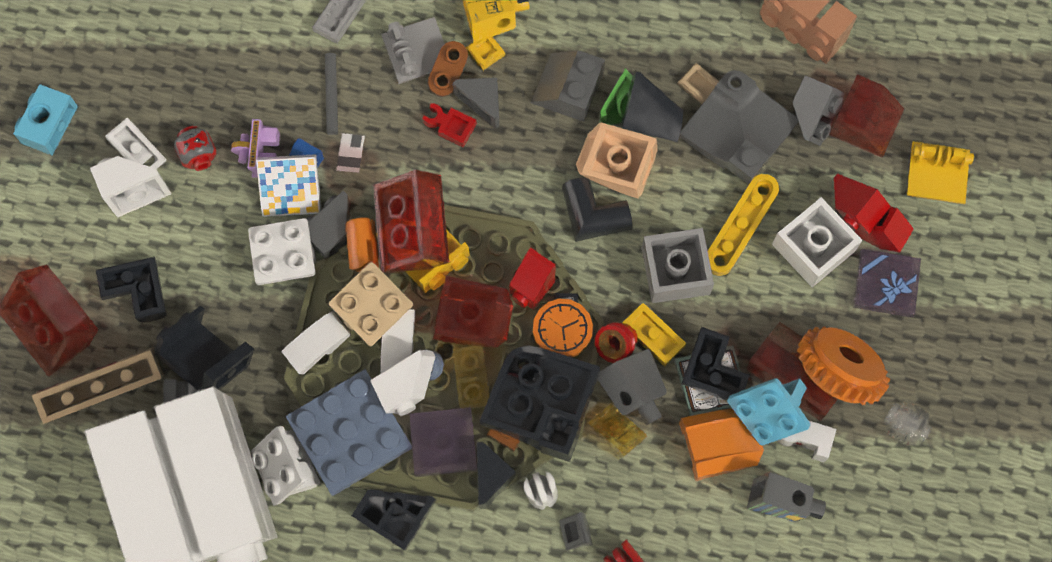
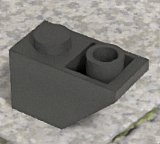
(816, 108)
(328, 226)

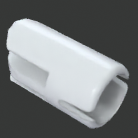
(541, 490)

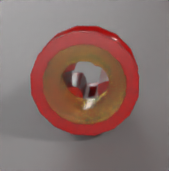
(608, 344)

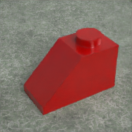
(859, 203)
(890, 232)
(532, 279)

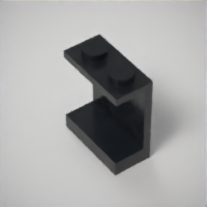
(199, 354)

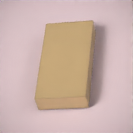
(698, 83)

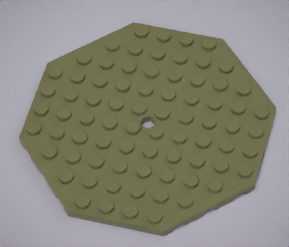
(496, 252)

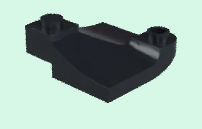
(541, 400)

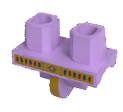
(260, 137)

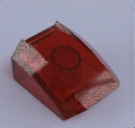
(472, 313)

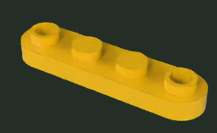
(742, 223)

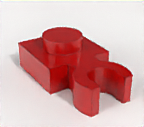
(453, 126)

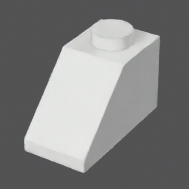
(404, 383)

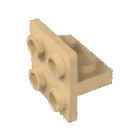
(370, 304)

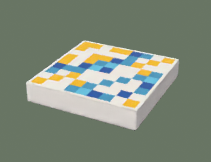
(288, 185)

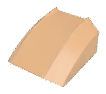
(617, 158)

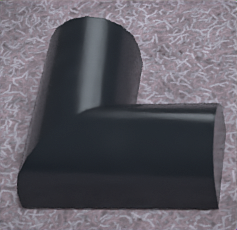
(592, 220)
(141, 281)
(705, 367)

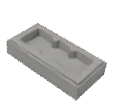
(337, 18)

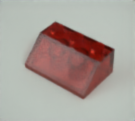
(411, 222)
(46, 318)
(780, 360)

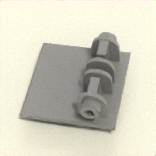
(413, 48)

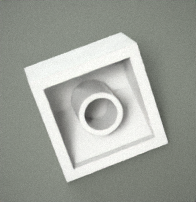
(128, 184)

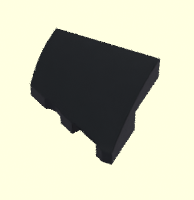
(651, 110)
(394, 514)

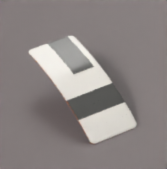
(350, 152)

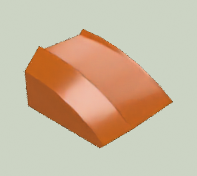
(719, 443)

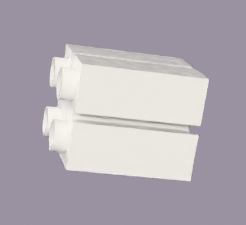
(183, 483)

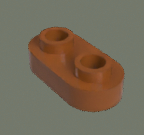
(447, 68)

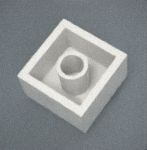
(816, 242)

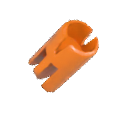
(361, 243)

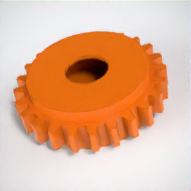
(843, 365)

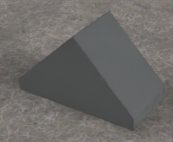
(480, 96)

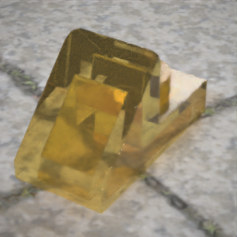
(617, 431)

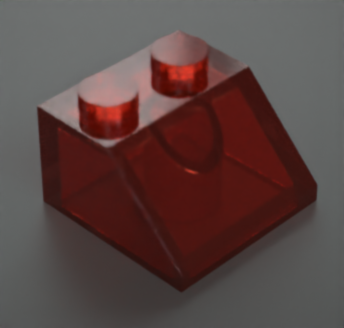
(868, 116)

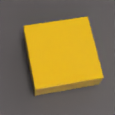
(485, 52)

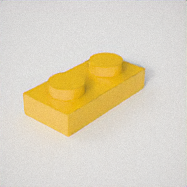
(655, 334)

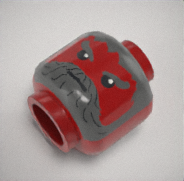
(195, 148)

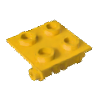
(939, 172)

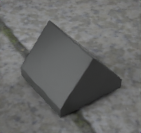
(575, 531)

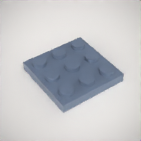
(348, 433)

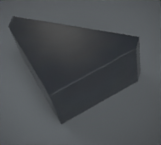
(493, 475)

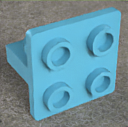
(771, 410)

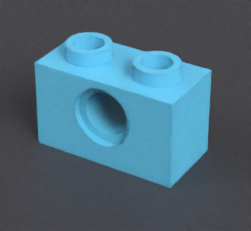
(45, 135)

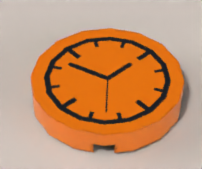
(563, 327)

